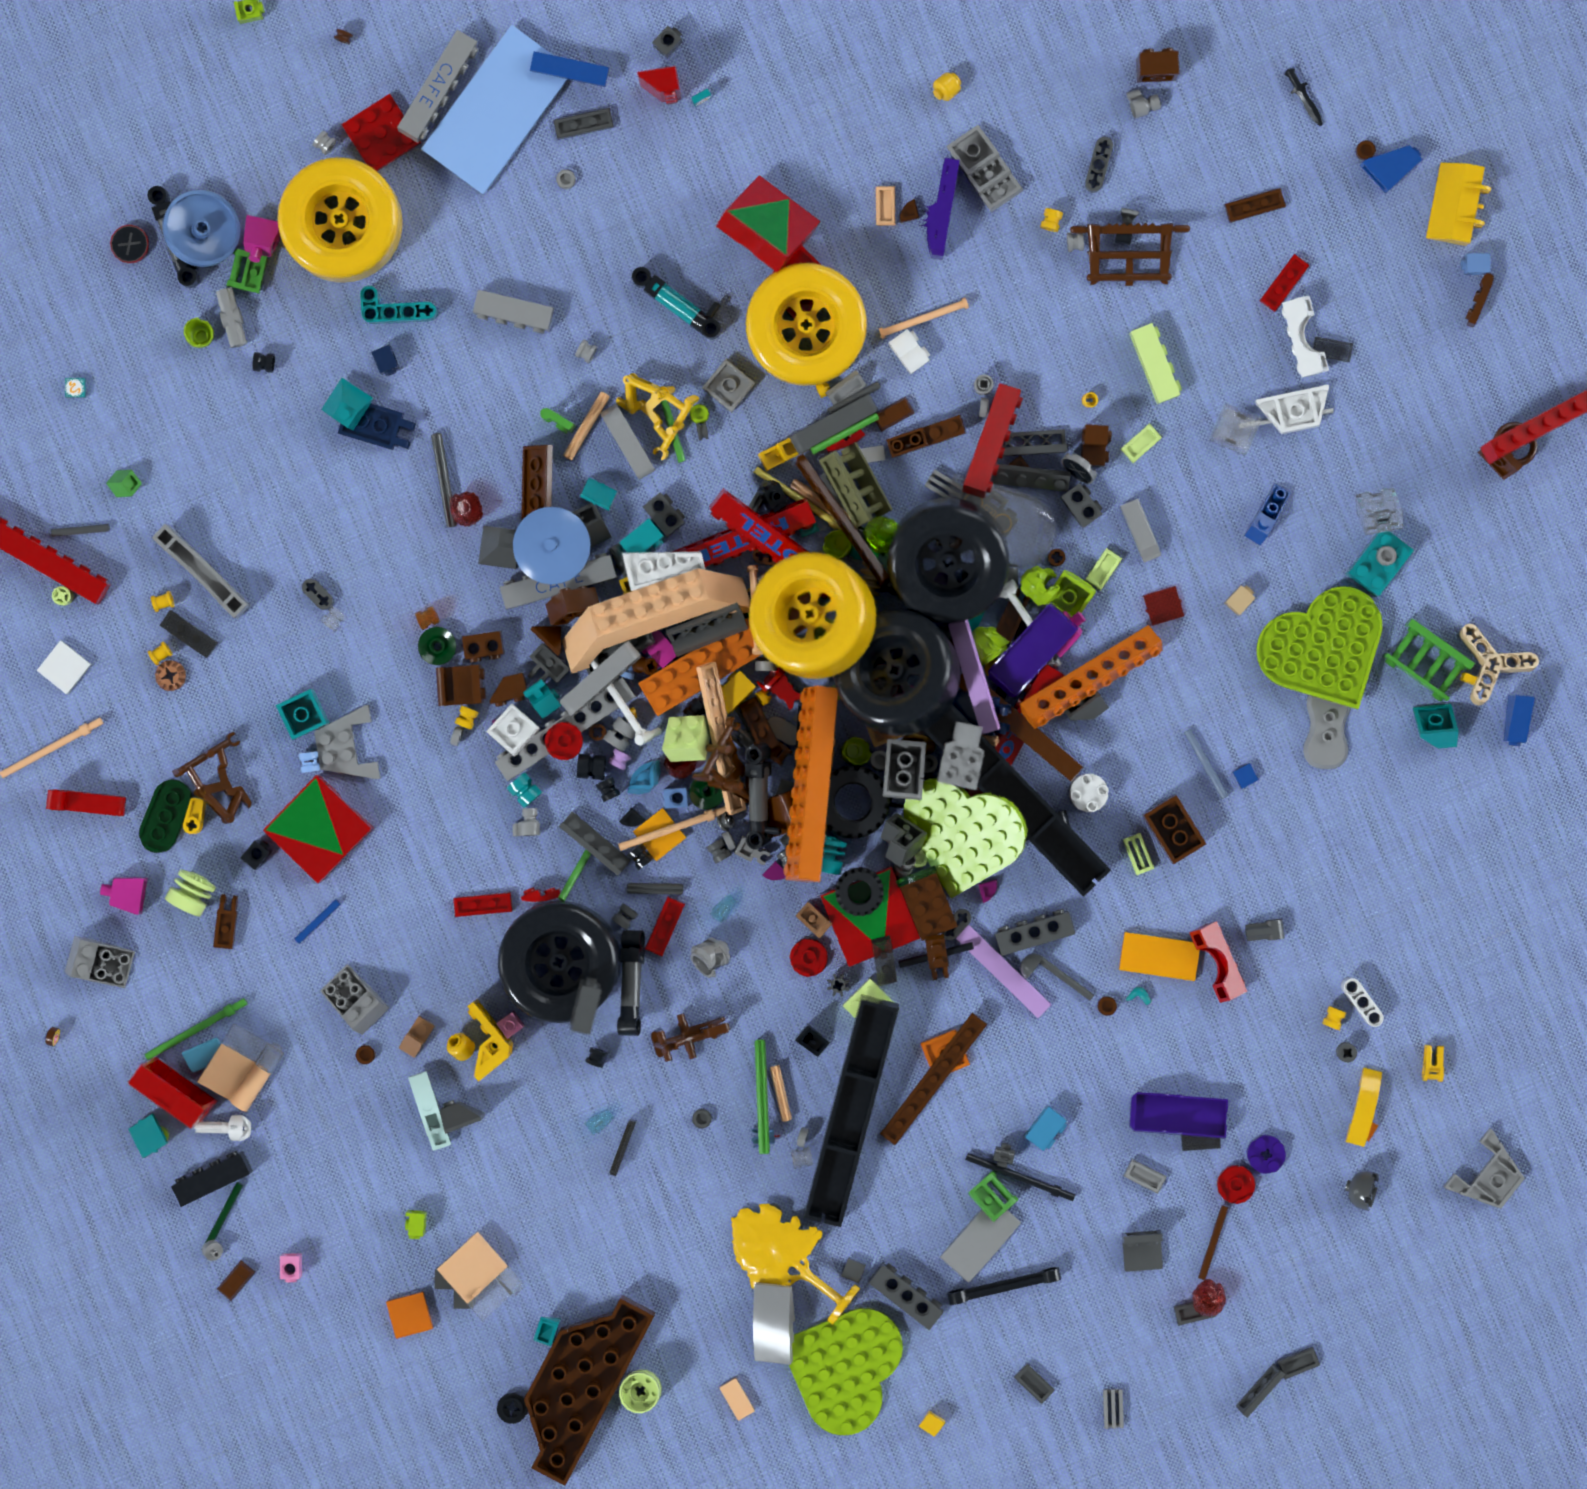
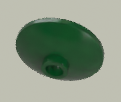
(430, 638)
(705, 799)

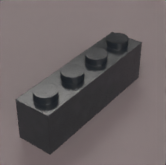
(211, 1179)

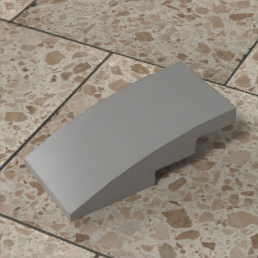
(984, 168)
(978, 1243)
(773, 1323)

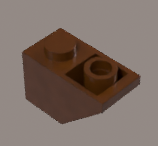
(510, 688)

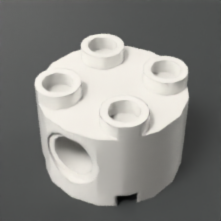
(1088, 792)

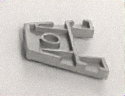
(337, 746)
(1495, 1181)

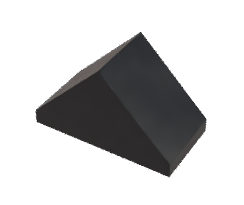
(812, 1040)

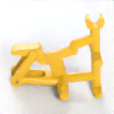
(658, 394)

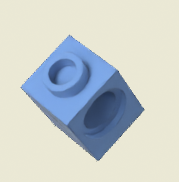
(1475, 263)
(668, 801)

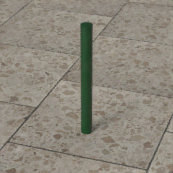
(225, 1211)

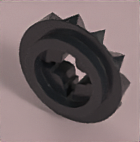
(504, 1412)

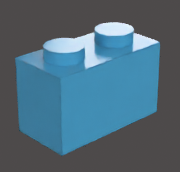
(1045, 1128)

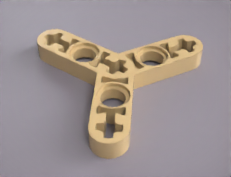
(1499, 661)

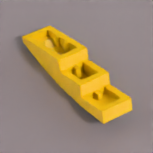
(778, 454)

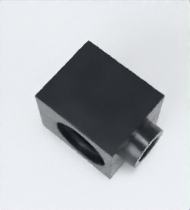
(249, 858)

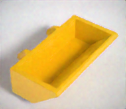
(1456, 203)

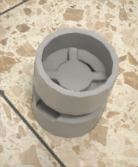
(625, 729)

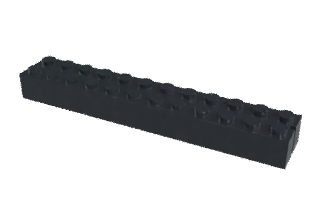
(1044, 826)
(851, 1110)

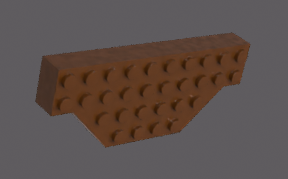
(579, 1383)

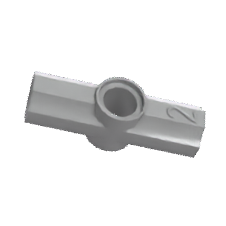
(231, 317)

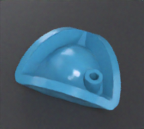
(645, 778)

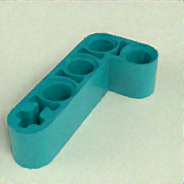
(399, 317)

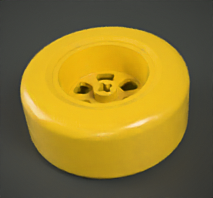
(307, 196)
(787, 289)
(780, 592)

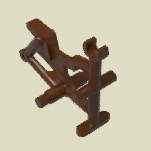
(727, 783)
(206, 791)
(687, 1037)

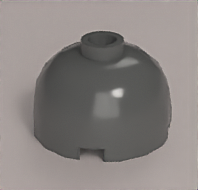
(1362, 1189)

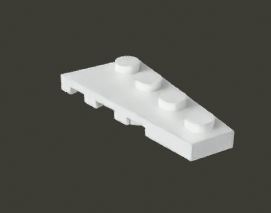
(652, 567)

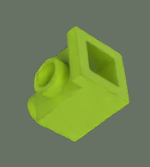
(246, 17)
(416, 1223)

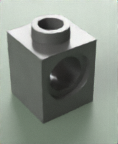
(667, 50)

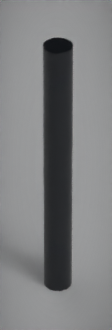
(923, 958)

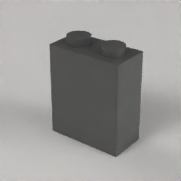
(585, 1006)

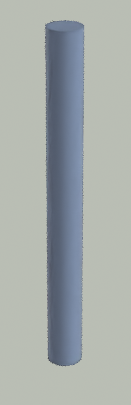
(1206, 764)

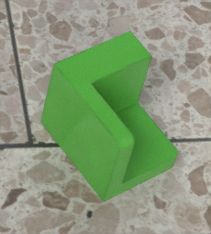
(124, 483)

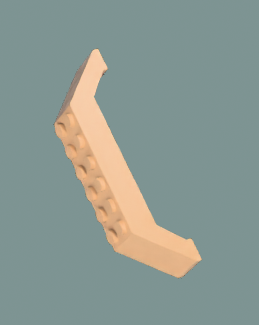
(649, 611)

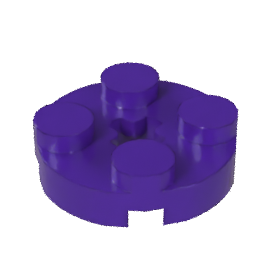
(1260, 1145)

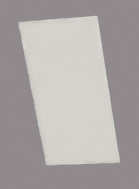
(873, 454)

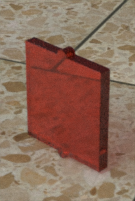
(1163, 605)

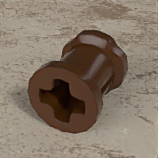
(644, 665)

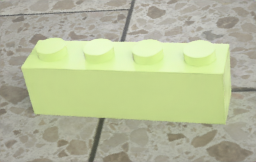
(1154, 363)

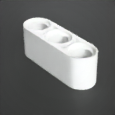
(1370, 1006)

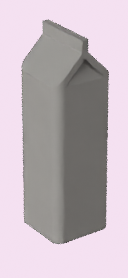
(1140, 530)

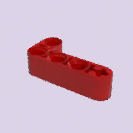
(85, 802)

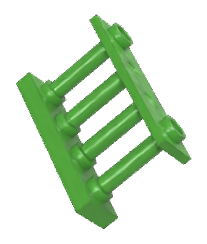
(1430, 641)

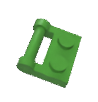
(253, 272)
(561, 423)
(988, 1200)

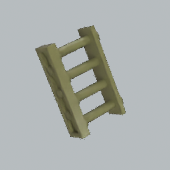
(847, 490)

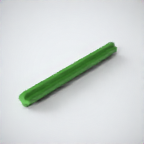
(762, 1096)

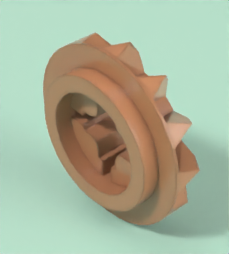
(178, 679)

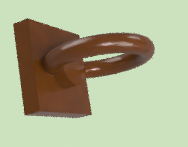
(1509, 464)

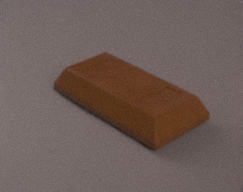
(894, 413)
(236, 1280)

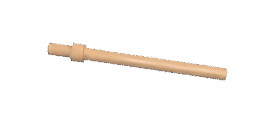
(84, 730)
(708, 816)

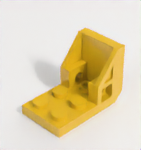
(488, 1056)

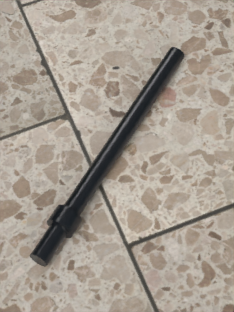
(1054, 1190)

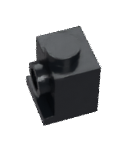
(767, 492)

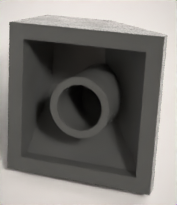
(497, 547)
(1087, 708)
(459, 1115)

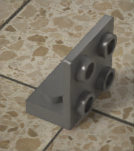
(1142, 1250)

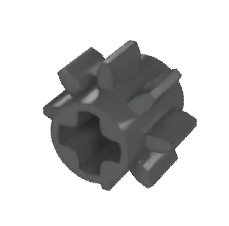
(840, 979)
(1004, 1155)

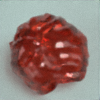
(466, 509)
(679, 769)
(1209, 1298)

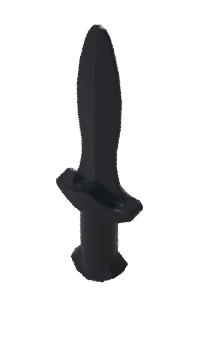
(1300, 90)

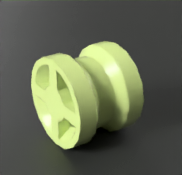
(59, 597)

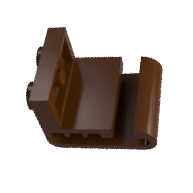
(460, 685)
(778, 811)

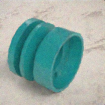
(829, 863)

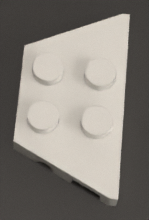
(1295, 409)

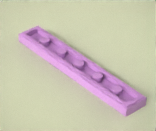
(974, 676)
(1004, 972)

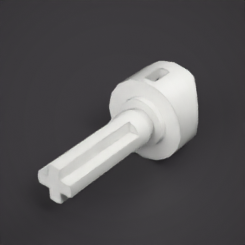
(233, 1127)

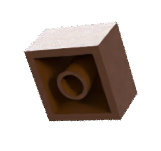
(1157, 66)

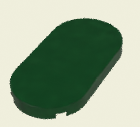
(165, 816)

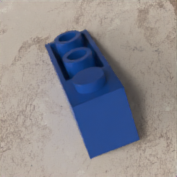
(1267, 514)

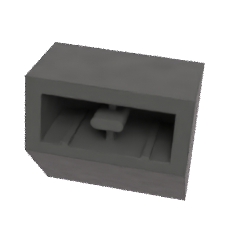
(594, 523)

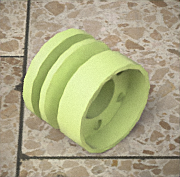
(190, 892)
(629, 1392)

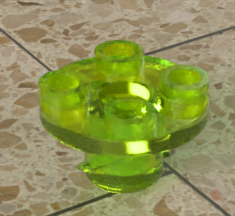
(879, 533)

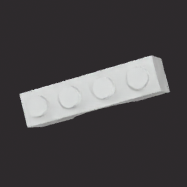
(1297, 314)

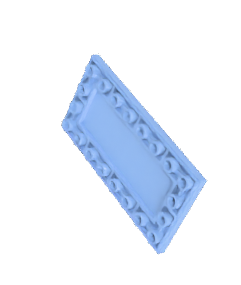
(494, 112)

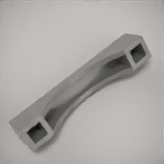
(201, 570)

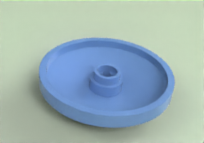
(201, 228)
(551, 545)

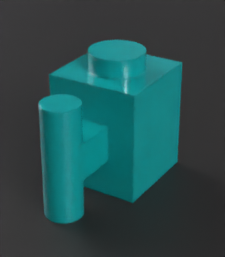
(542, 698)

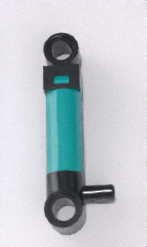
(678, 304)

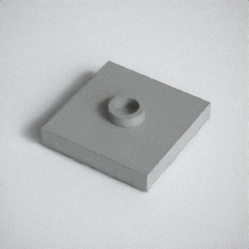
(728, 385)

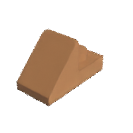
(813, 919)
(416, 1036)

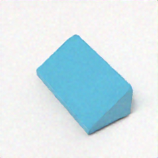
(200, 1055)

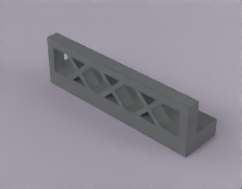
(1039, 449)
(708, 631)
(595, 843)

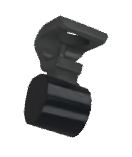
(1127, 217)

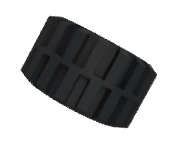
(866, 907)

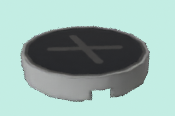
(1079, 468)

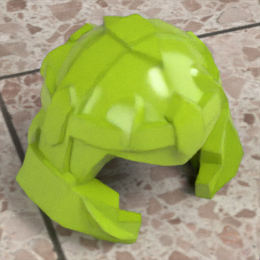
(1034, 583)
(988, 643)

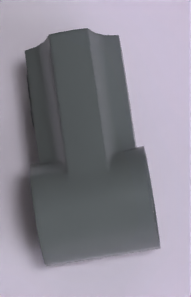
(1267, 930)

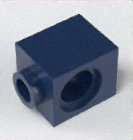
(385, 360)

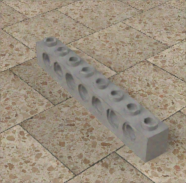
(511, 770)

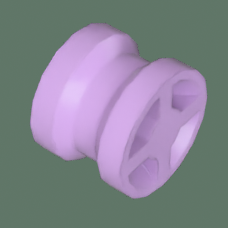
(619, 759)

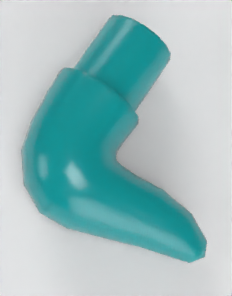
(1139, 991)

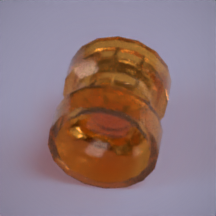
(426, 617)

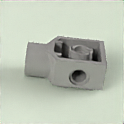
(962, 757)

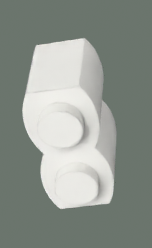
(909, 352)

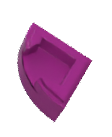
(774, 872)
(987, 890)

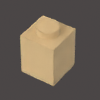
(1240, 599)

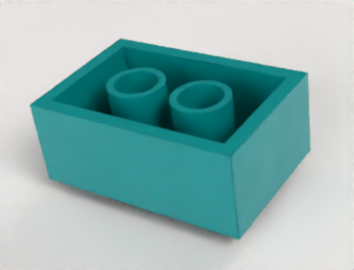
(1370, 572)

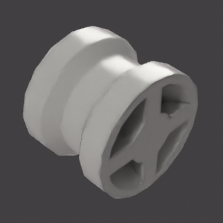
(324, 142)
(1075, 241)
(586, 351)

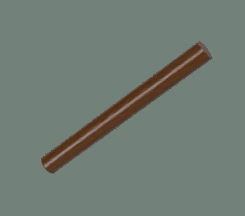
(1213, 1242)

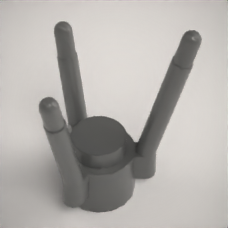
(745, 737)

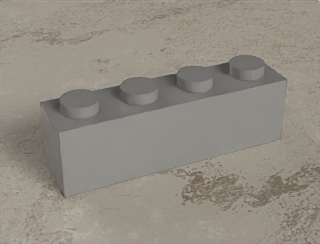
(514, 311)

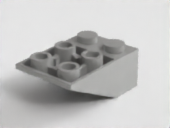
(99, 962)
(354, 999)

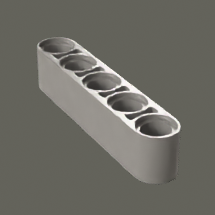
(600, 678)

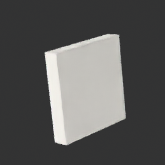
(64, 667)
(513, 730)

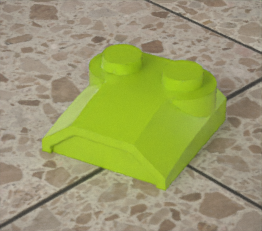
(1073, 593)

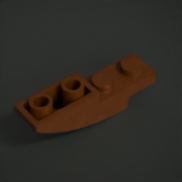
(926, 436)

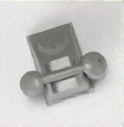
(904, 768)

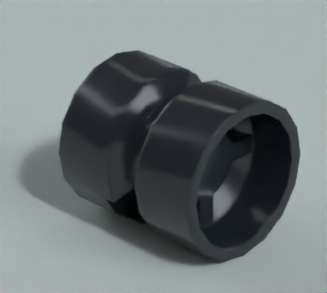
(591, 766)

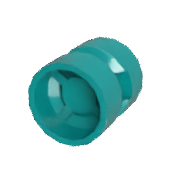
(524, 790)

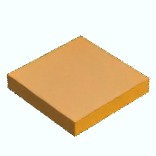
(662, 845)

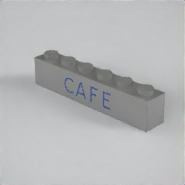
(437, 86)
(529, 590)

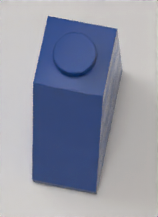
(1391, 166)
(1518, 719)

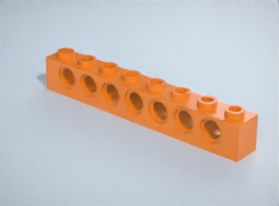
(1080, 677)

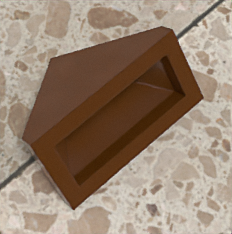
(550, 636)

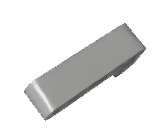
(627, 441)

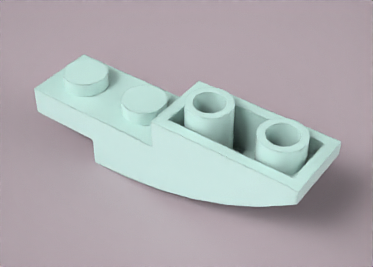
(429, 1110)

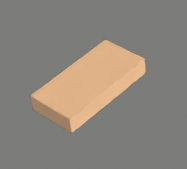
(885, 205)
(737, 1398)

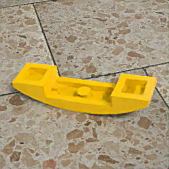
(1364, 1107)

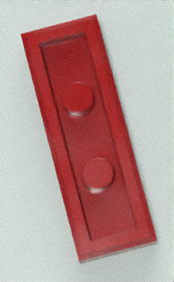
(1284, 282)
(483, 904)
(665, 926)

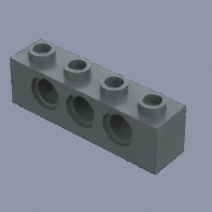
(1064, 929)
(927, 1317)

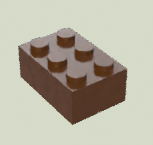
(1174, 829)
(929, 906)

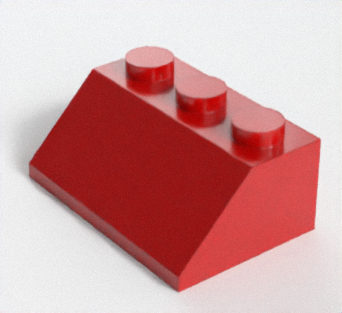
(661, 83)

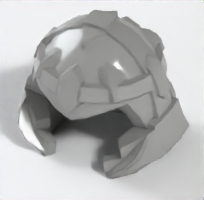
(709, 956)

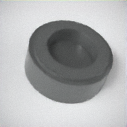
(701, 1118)

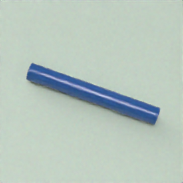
(317, 921)

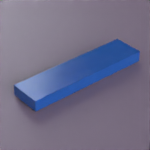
(569, 69)

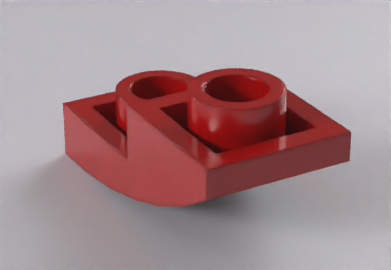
(842, 444)
(533, 895)

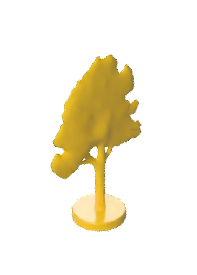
(770, 1247)

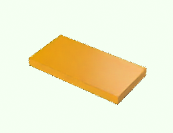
(1159, 956)

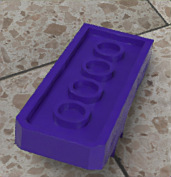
(940, 212)
(1032, 650)
(1178, 1115)

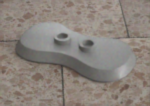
(1326, 740)

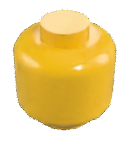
(946, 86)
(460, 1046)

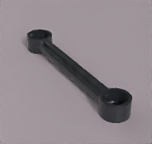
(963, 1295)

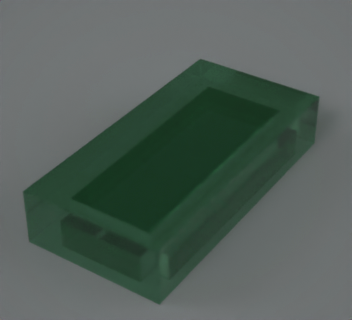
(916, 876)

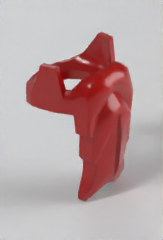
(777, 684)

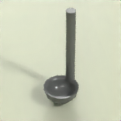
(1032, 960)

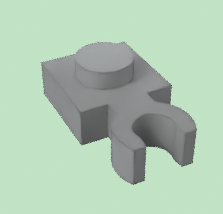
(747, 853)

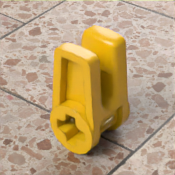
(195, 813)
(1437, 1067)

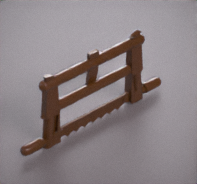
(1095, 254)

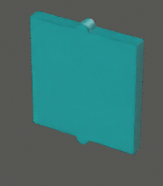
(598, 493)
(148, 1136)

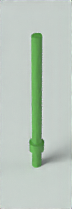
(228, 1011)

